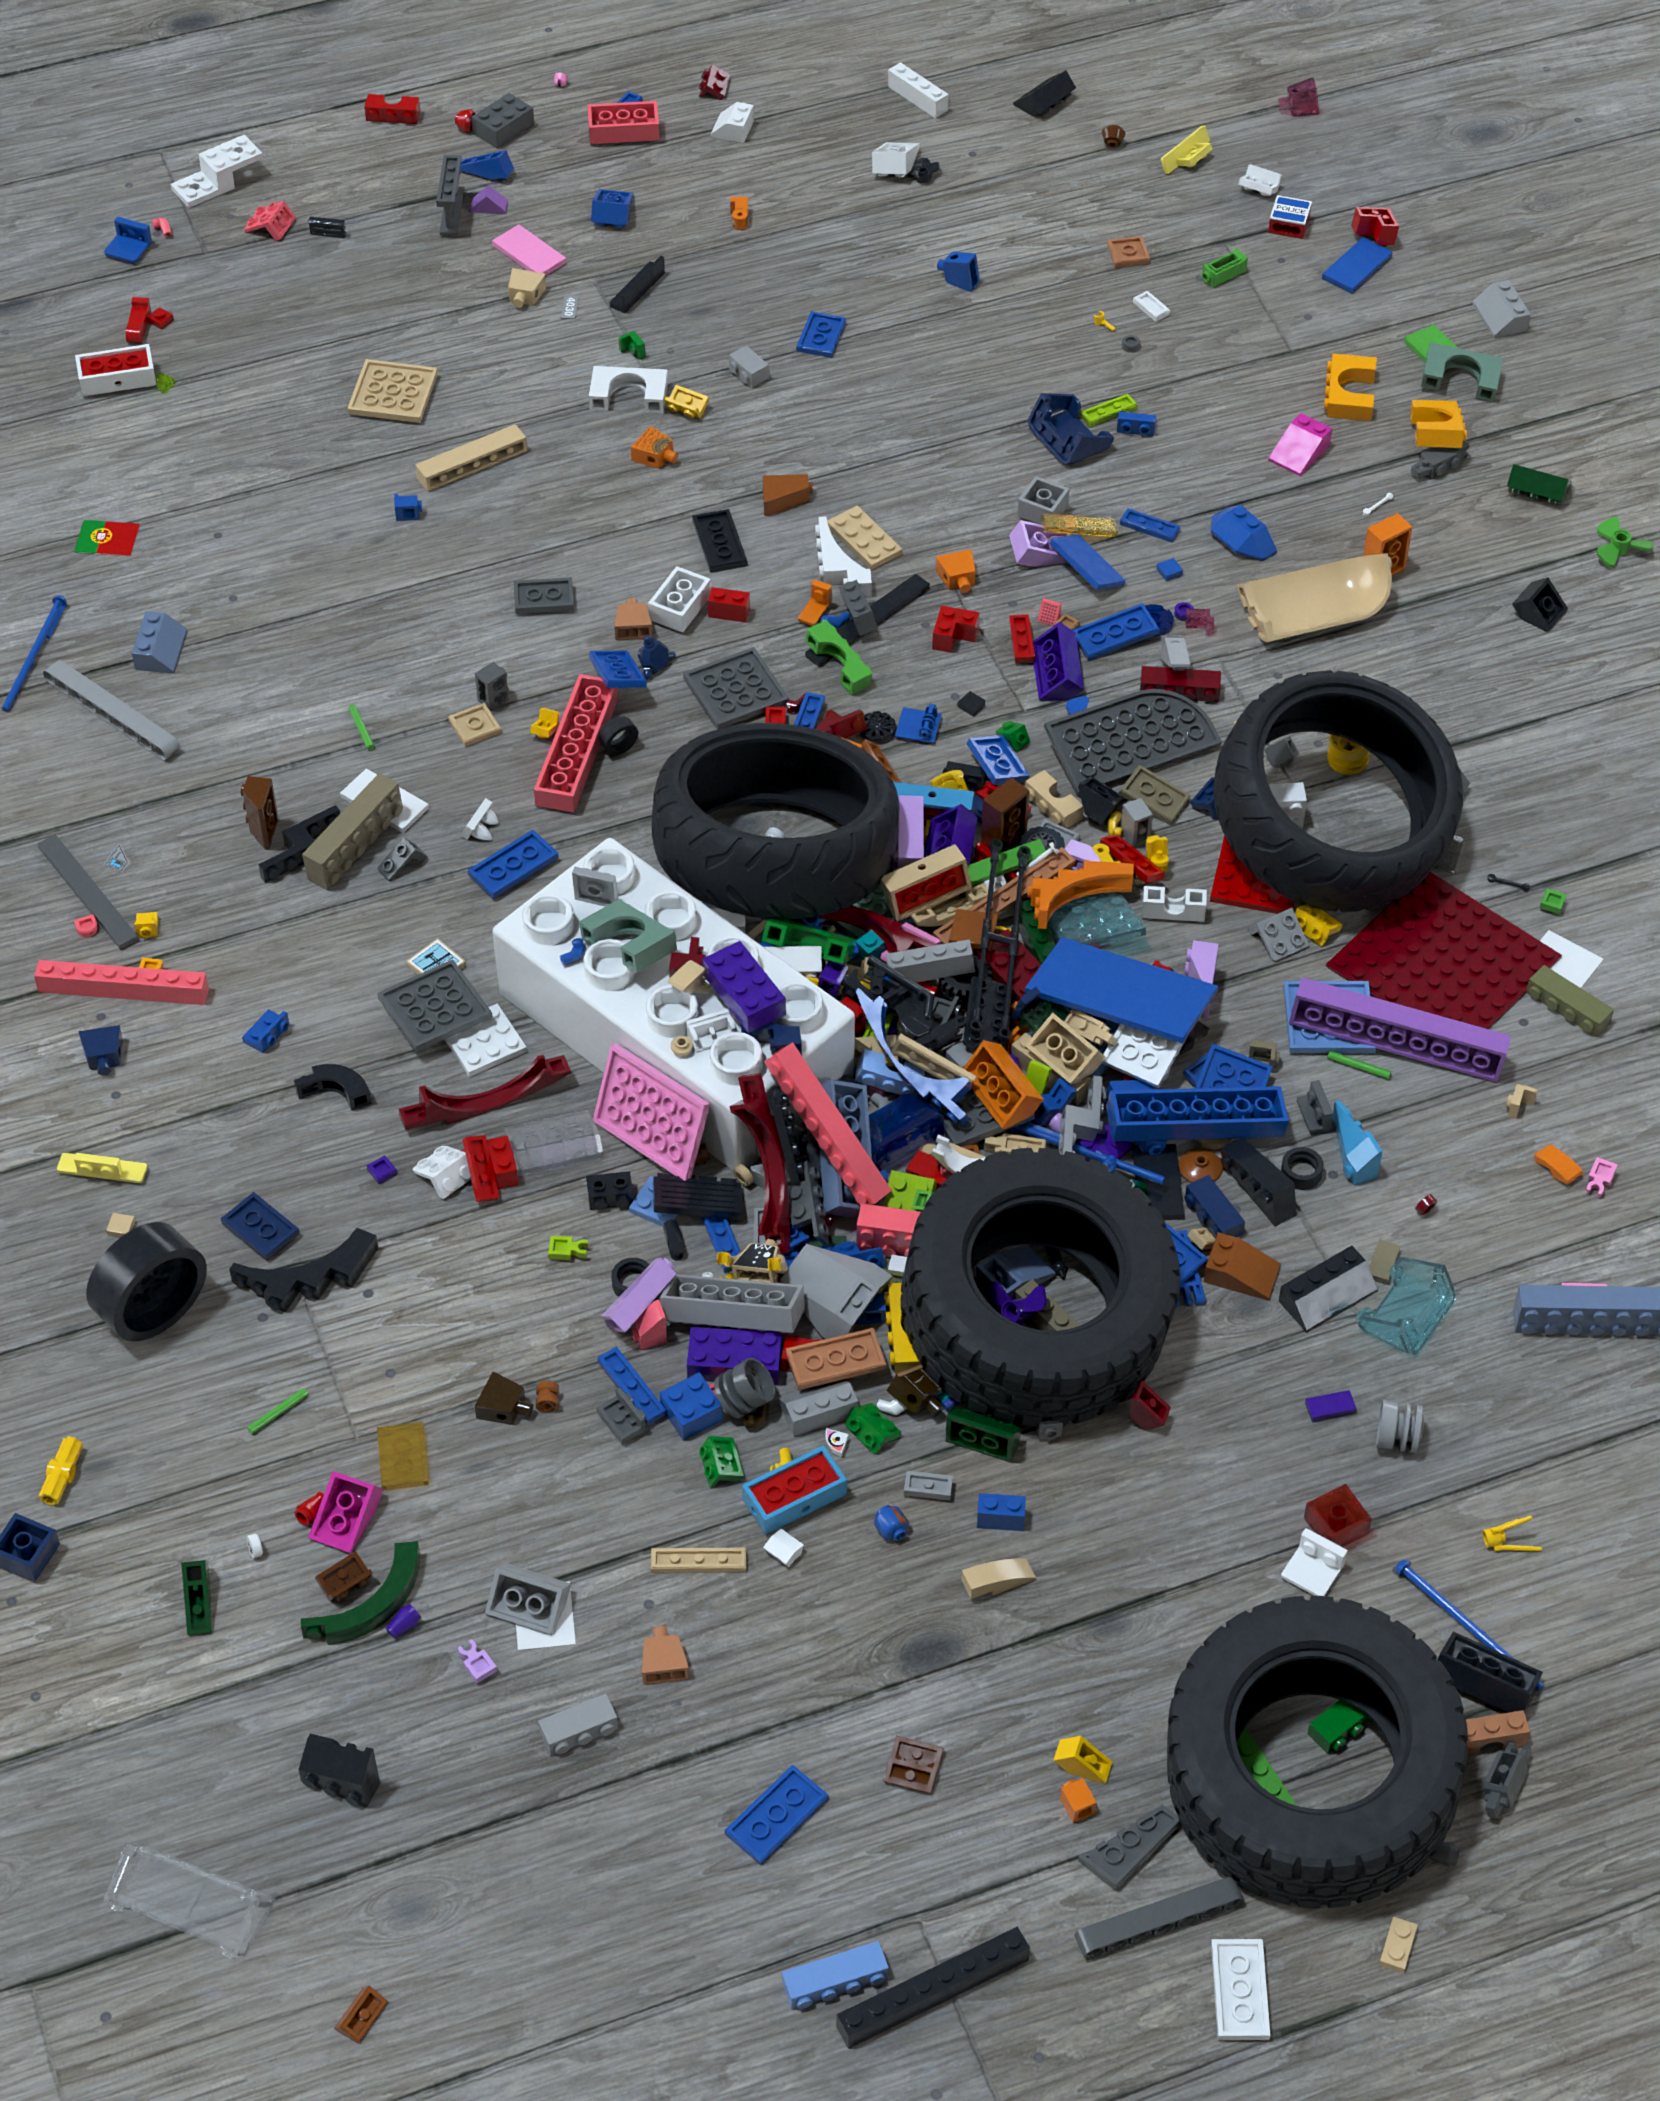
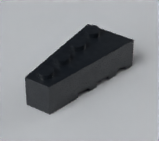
(1260, 1180)

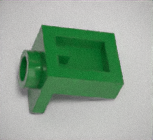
(634, 343)

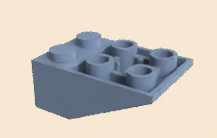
(1013, 1269)

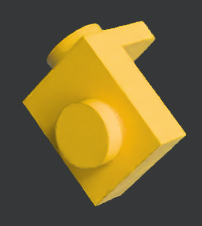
(546, 724)

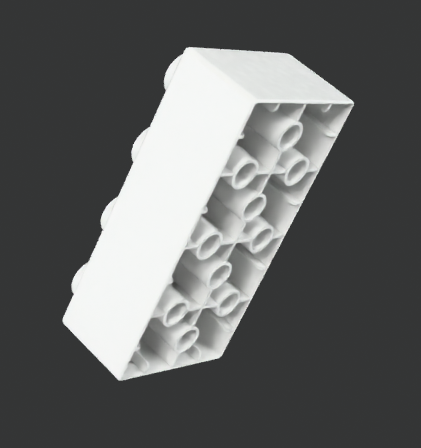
(607, 1003)

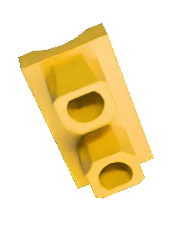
(1158, 851)

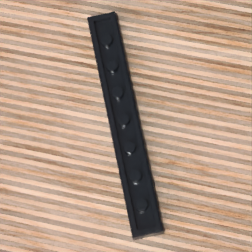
(881, 610)

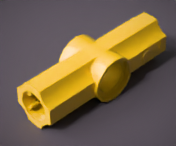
(60, 1471)

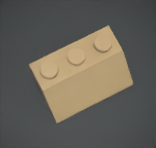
(1065, 1050)

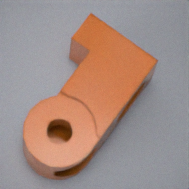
(739, 212)

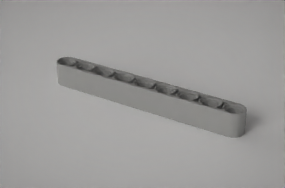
(111, 710)

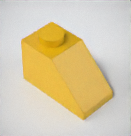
(1082, 1759)

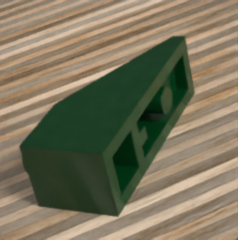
(197, 1596)

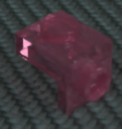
(1199, 619)

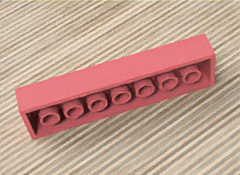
(575, 744)

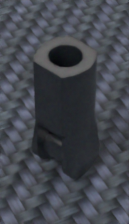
(673, 1239)

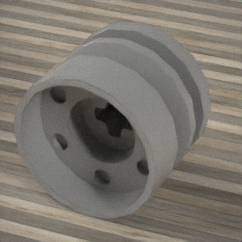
(1399, 1426)

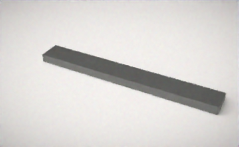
(88, 892)

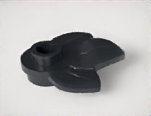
(923, 169)

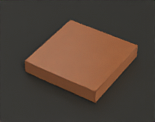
(1128, 251)

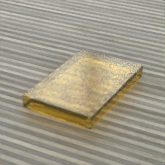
(402, 1456)

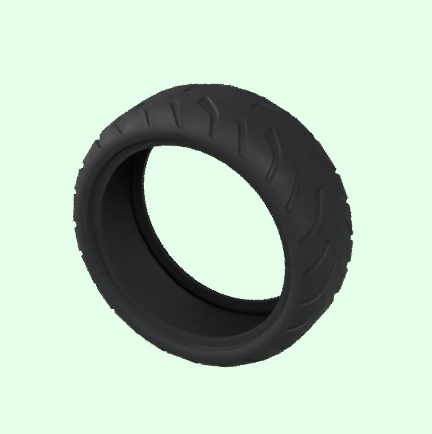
(1386, 726)
(766, 873)

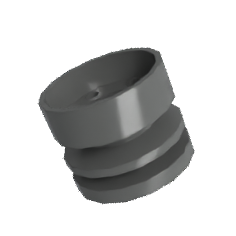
(744, 1388)

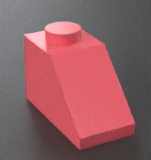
(650, 1327)

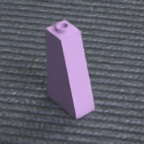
(639, 1295)

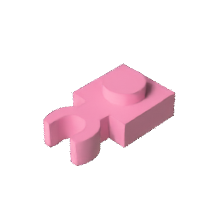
(1601, 1174)

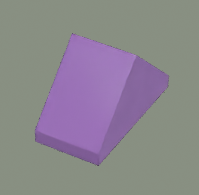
(489, 202)

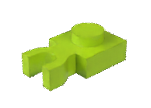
(563, 1247)

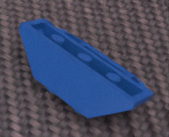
(1243, 533)

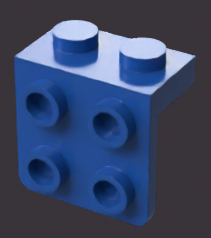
(130, 241)

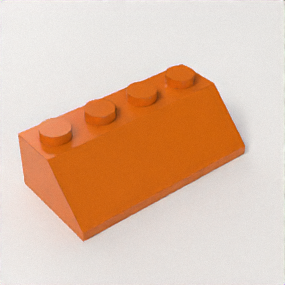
(1002, 1085)

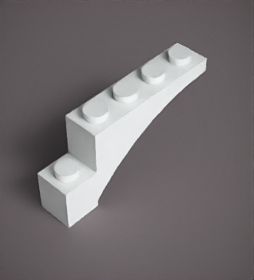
(836, 565)

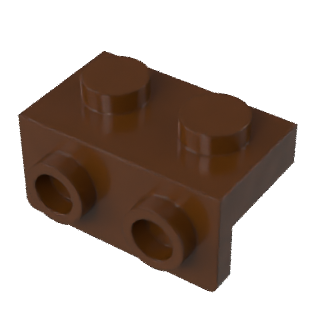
(343, 1576)

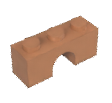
(1497, 1728)

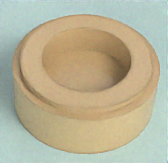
(743, 1175)

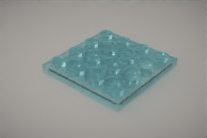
(1096, 920)

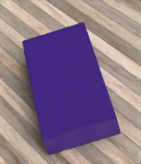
(1330, 1405)

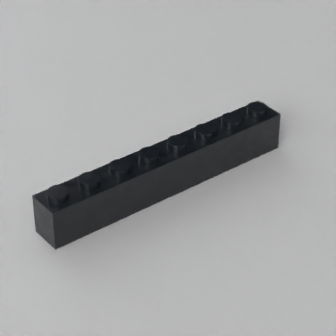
(932, 1987)

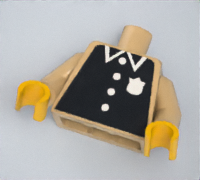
(756, 1262)

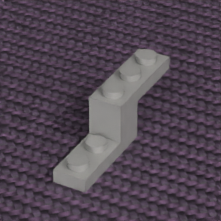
(1082, 1122)

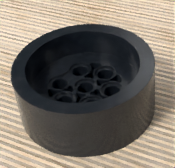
(146, 1281)

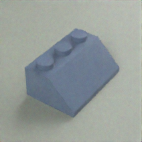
(158, 643)

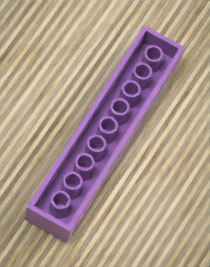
(1400, 1029)

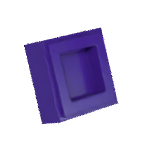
(381, 1169)

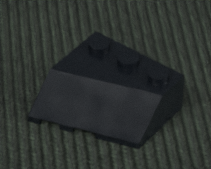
(339, 1770)

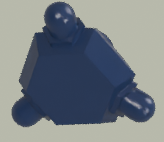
(653, 656)

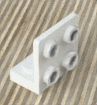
(1315, 1564)

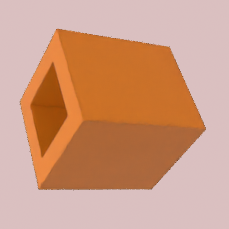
(1077, 1800)

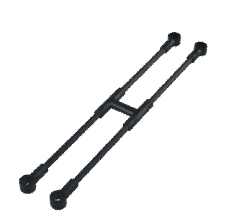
(988, 936)

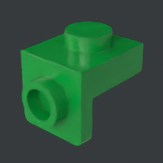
(1015, 733)

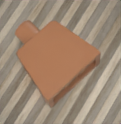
(632, 621)
(663, 1658)

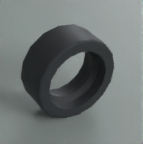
(614, 727)
(1305, 1155)
(623, 1267)

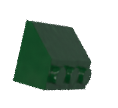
(1538, 484)
(982, 1434)

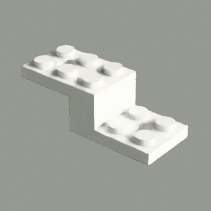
(216, 171)

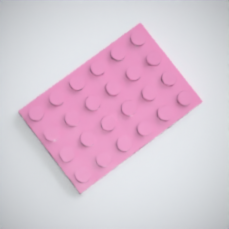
(651, 1112)

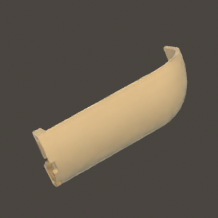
(1317, 596)

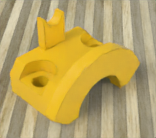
(950, 780)

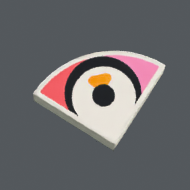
(836, 1441)

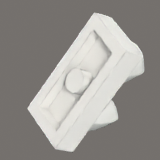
(475, 827)

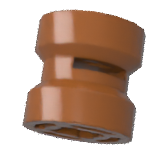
(547, 1396)

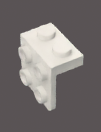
(446, 1170)

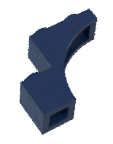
(777, 1036)

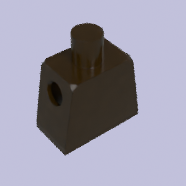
(502, 1401)

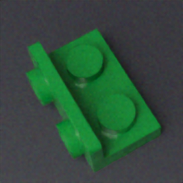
(720, 1460)

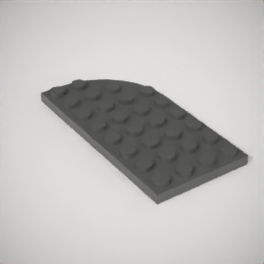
(1128, 732)

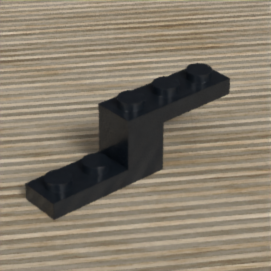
(297, 841)

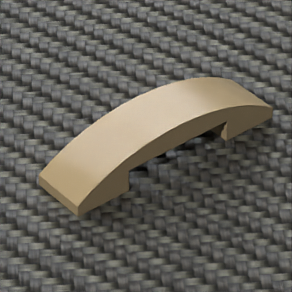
(945, 913)

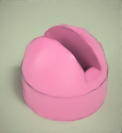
(560, 78)

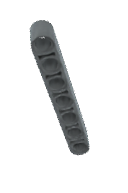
(1159, 1918)

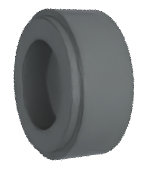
(1130, 343)

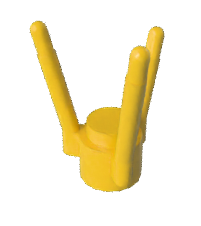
(1495, 1536)

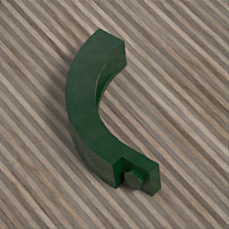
(377, 1608)

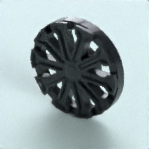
(879, 727)

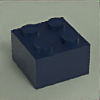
(27, 1546)

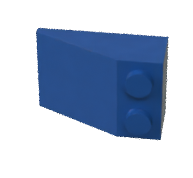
(611, 207)

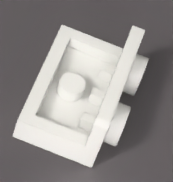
(1261, 180)

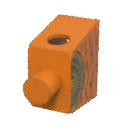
(653, 449)

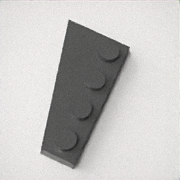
(1131, 1847)

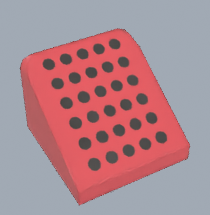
(1049, 612)

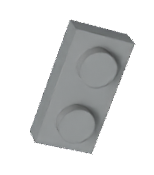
(928, 1485)

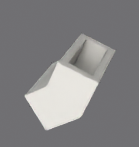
(784, 1547)

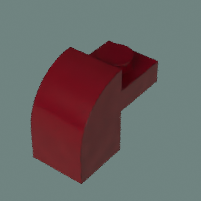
(695, 954)

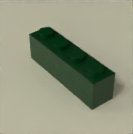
(1036, 940)

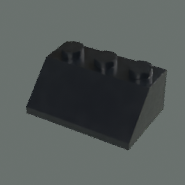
(1046, 94)

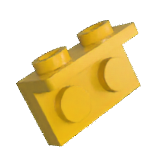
(1317, 924)

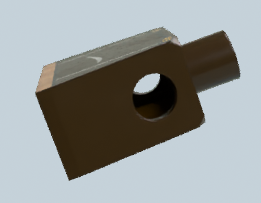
(916, 1390)

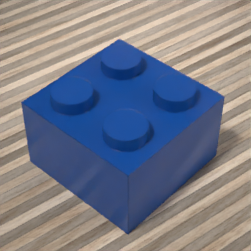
(691, 1406)

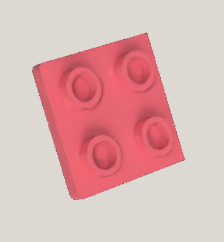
(275, 217)

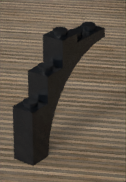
(311, 1279)

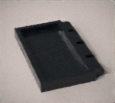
(697, 1197)

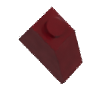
(1148, 1408)

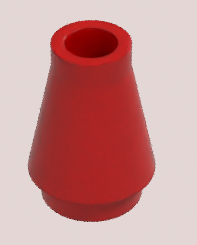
(307, 1510)

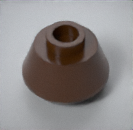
(1113, 135)

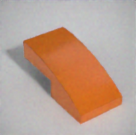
(1560, 1164)

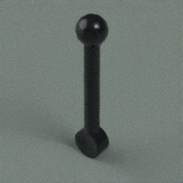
(1492, 878)

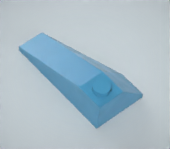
(1358, 1148)

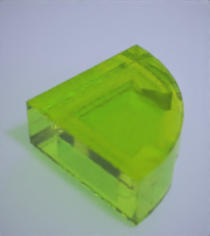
(164, 382)

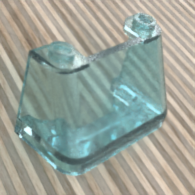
(1412, 1306)

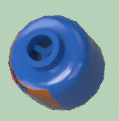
(891, 1523)

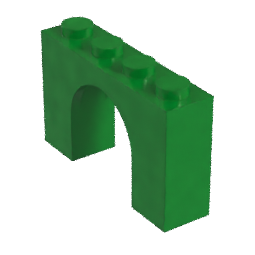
(786, 932)

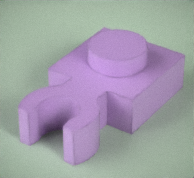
(477, 1663)

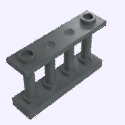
(450, 195)

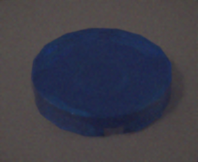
(1162, 618)

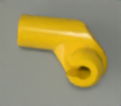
(785, 1457)

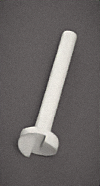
(1041, 857)

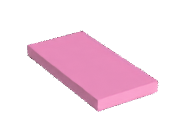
(528, 250)

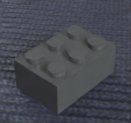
(502, 120)

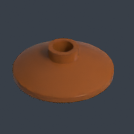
(1193, 1170)

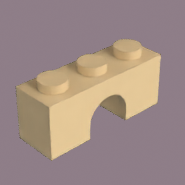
(1062, 811)

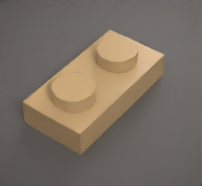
(1398, 1944)

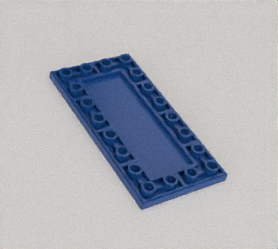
(1122, 990)

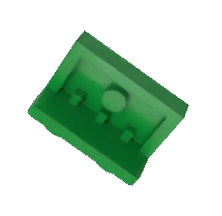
(872, 1427)

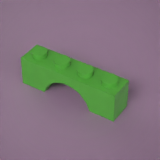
(825, 640)

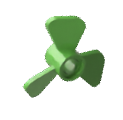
(1619, 543)

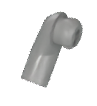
(879, 1100)

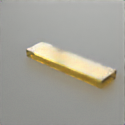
(1079, 525)

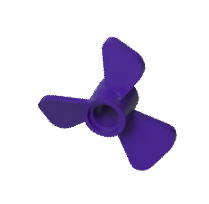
(1033, 1302)

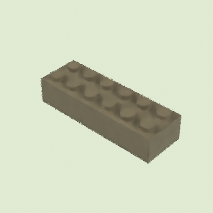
(353, 831)

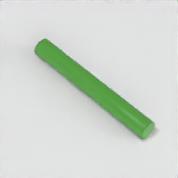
(361, 727)
(1359, 1064)
(277, 1411)

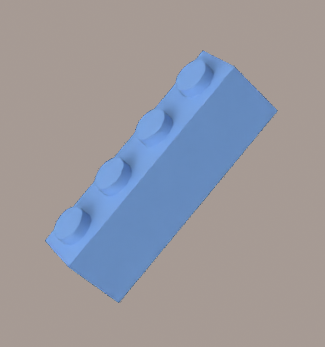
(835, 1975)

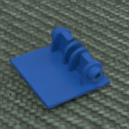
(919, 724)

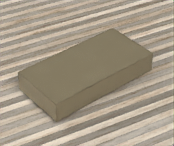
(1382, 1261)

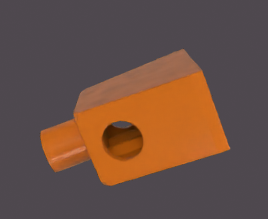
(957, 570)

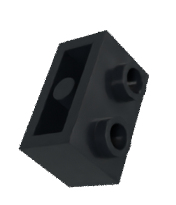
(609, 1190)

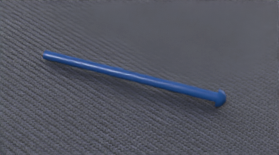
(59, 605)
(1053, 1138)
(1403, 1567)

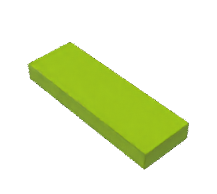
(1108, 410)

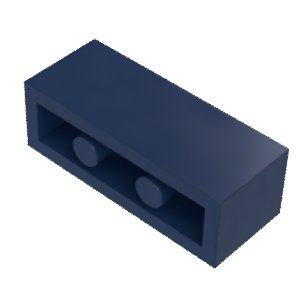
(1213, 1208)

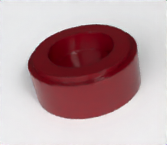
(1426, 1204)

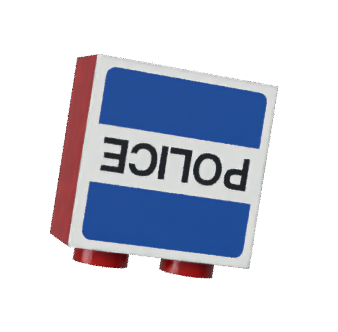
(1290, 217)

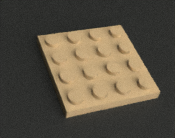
(392, 391)

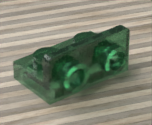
(1035, 1018)

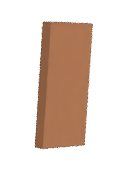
(835, 1358)

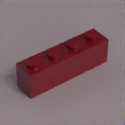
(1191, 683)

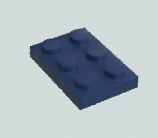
(260, 1226)

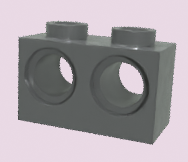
(492, 685)

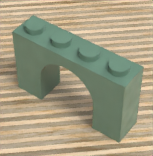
(1483, 366)
(621, 918)

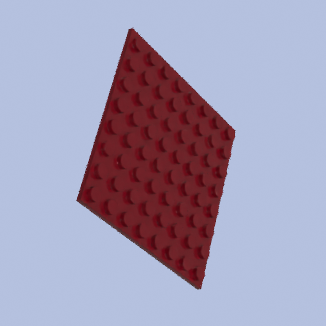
(1444, 955)

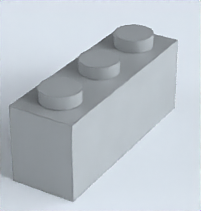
(578, 1725)

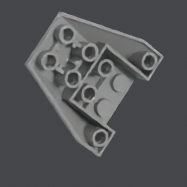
(835, 1288)

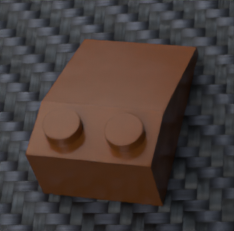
(1241, 1267)

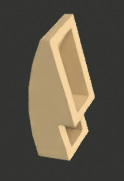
(996, 1576)

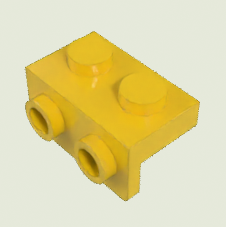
(687, 401)

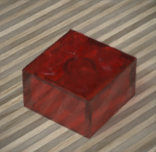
(1338, 1516)

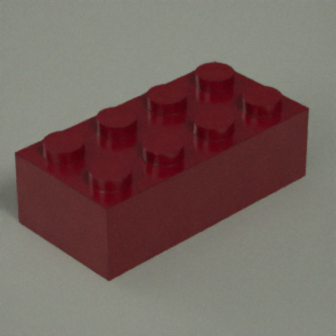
(1024, 966)

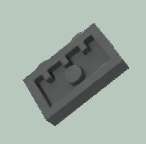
(1316, 1108)

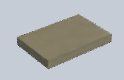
(1159, 795)

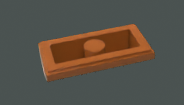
(361, 2014)

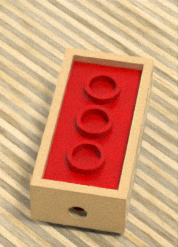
(926, 882)

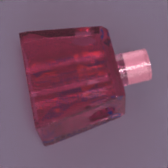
(1301, 98)

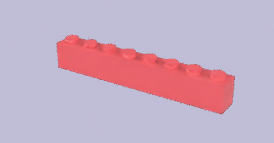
(121, 982)
(827, 1125)

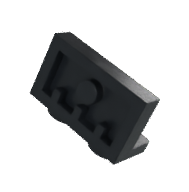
(973, 775)

